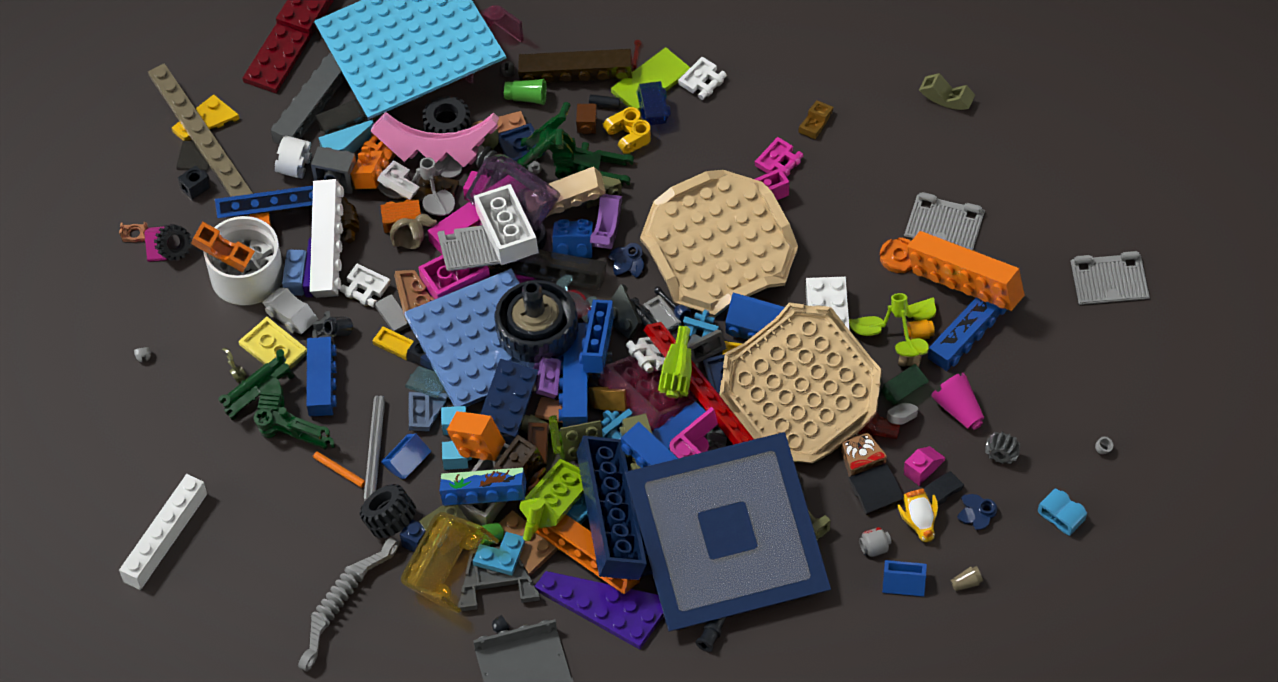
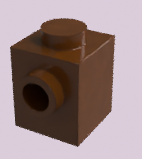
(586, 118)

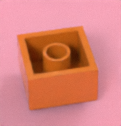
(475, 436)

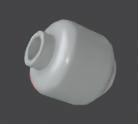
(875, 542)

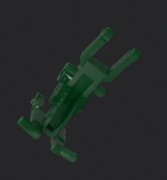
(565, 154)
(271, 404)

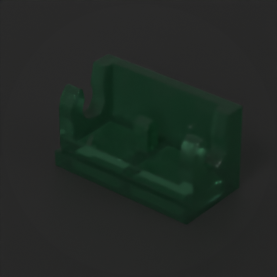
(904, 384)

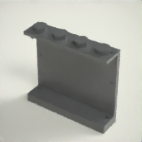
(523, 655)

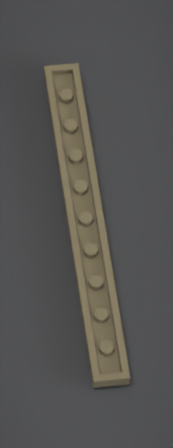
(198, 131)

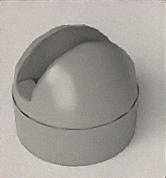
(142, 352)
(1103, 444)

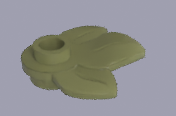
(237, 372)

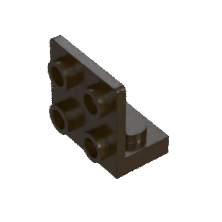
(521, 455)

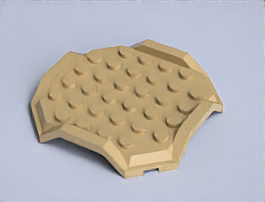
(719, 239)
(804, 380)

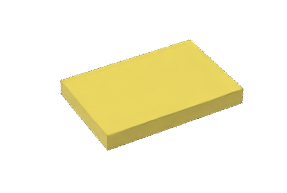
(268, 338)

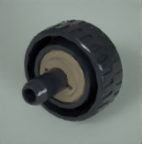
(536, 321)

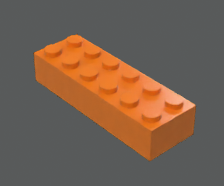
(966, 270)

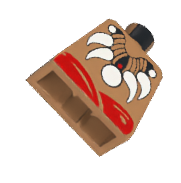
(861, 454)

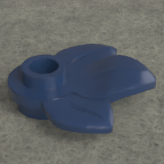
(627, 262)
(975, 512)

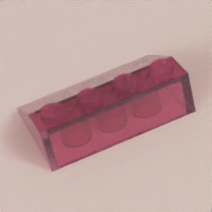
(643, 391)

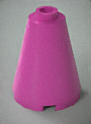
(959, 400)

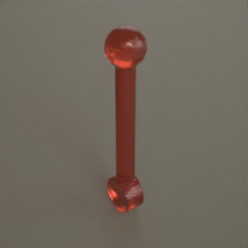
(637, 43)

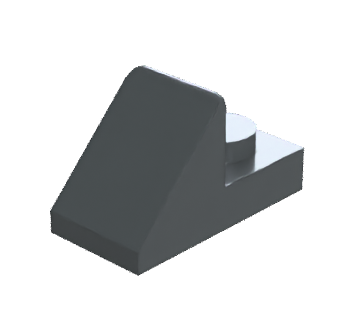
(706, 346)

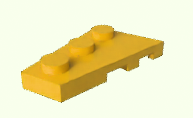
(213, 113)

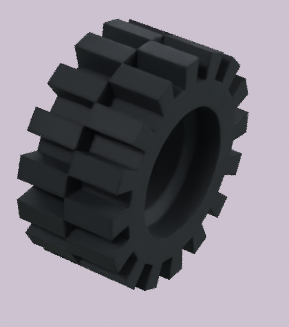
(163, 236)

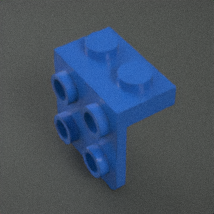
(573, 237)

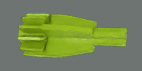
(677, 367)

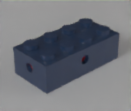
(510, 397)

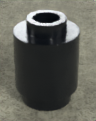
(338, 326)

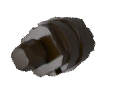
(349, 221)

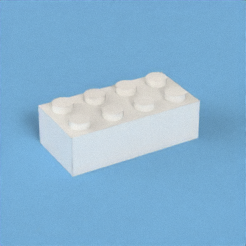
(506, 224)
(829, 293)

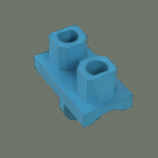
(701, 325)
(614, 423)

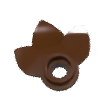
(535, 479)

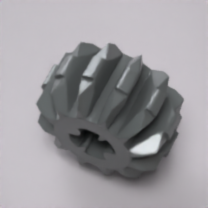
(1002, 447)

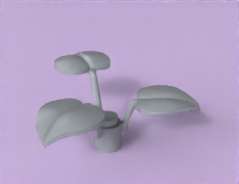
(438, 203)

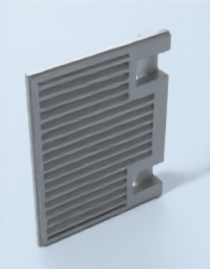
(945, 220)
(467, 248)
(1109, 279)

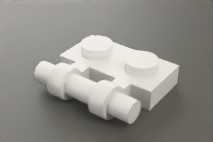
(698, 74)
(367, 280)
(652, 357)

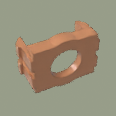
(126, 229)

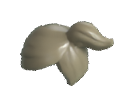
(410, 232)

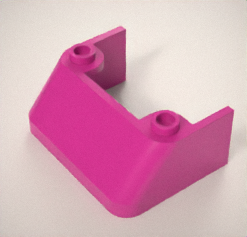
(692, 438)

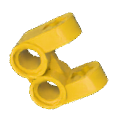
(632, 123)

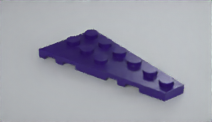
(625, 615)

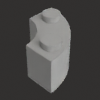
(289, 310)

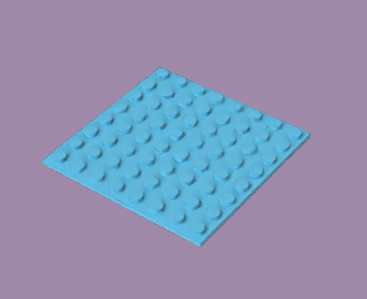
(407, 48)

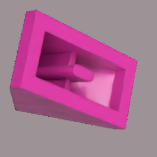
(152, 253)

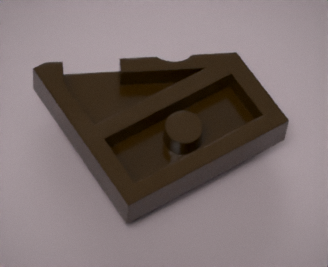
(440, 183)

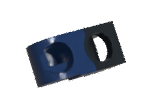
(416, 354)

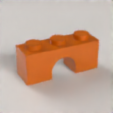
(234, 254)

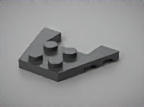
(483, 578)

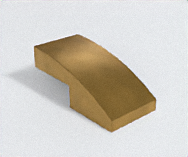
(816, 119)
(607, 399)

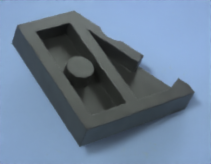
(625, 314)

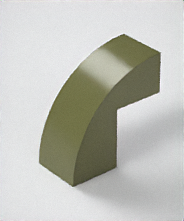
(940, 92)

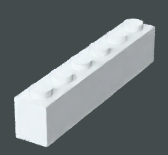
(326, 238)
(163, 532)

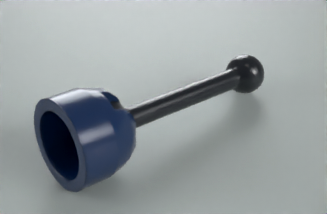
(680, 311)

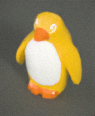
(920, 513)

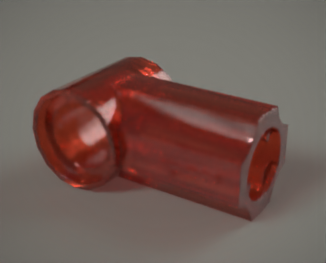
(881, 427)

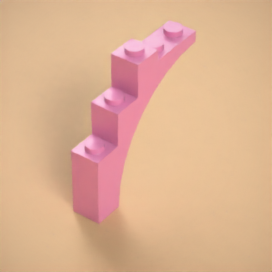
(408, 141)

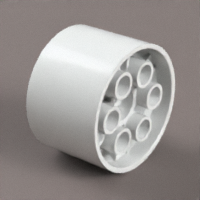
(266, 272)

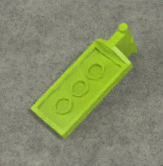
(552, 497)

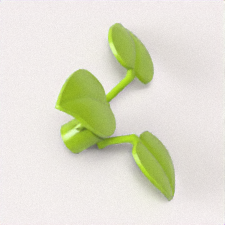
(899, 307)

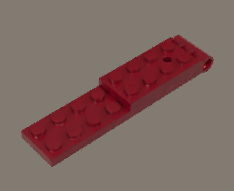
(285, 43)

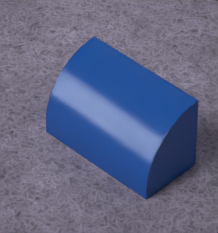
(406, 456)
(904, 578)

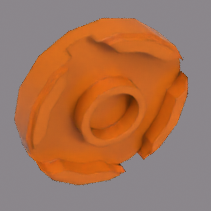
(895, 255)

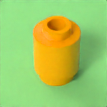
(920, 329)

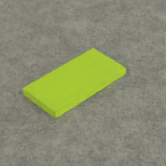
(662, 67)

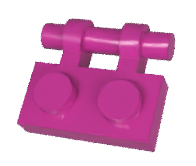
(775, 154)

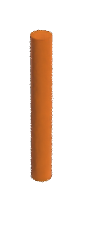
(339, 469)

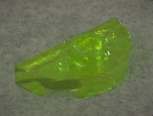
(555, 435)

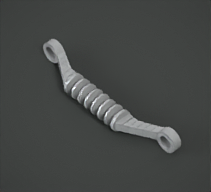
(353, 573)

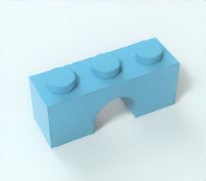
(450, 454)

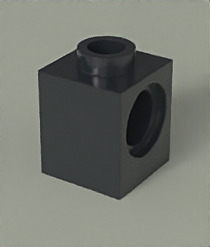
(194, 182)

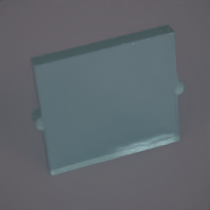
(426, 382)

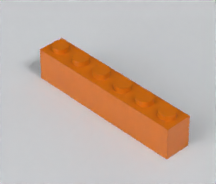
(578, 544)

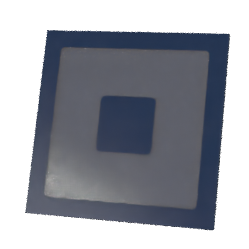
(727, 531)

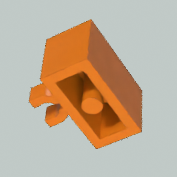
(368, 168)

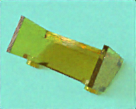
(438, 554)

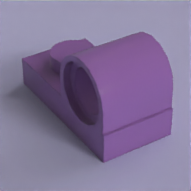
(548, 377)

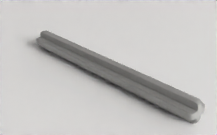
(374, 446)

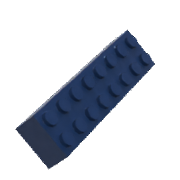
(610, 508)

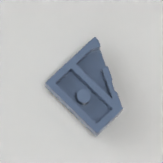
(424, 410)

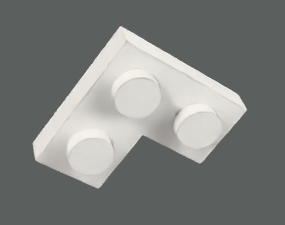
(395, 178)

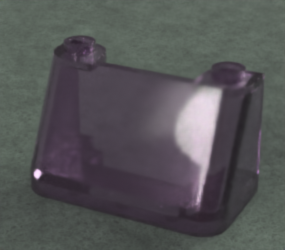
(533, 194)

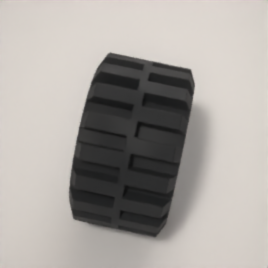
(446, 109)
(387, 511)

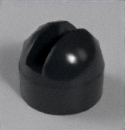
(500, 624)

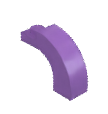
(607, 221)

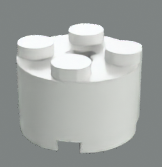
(293, 156)

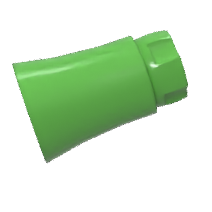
(526, 91)

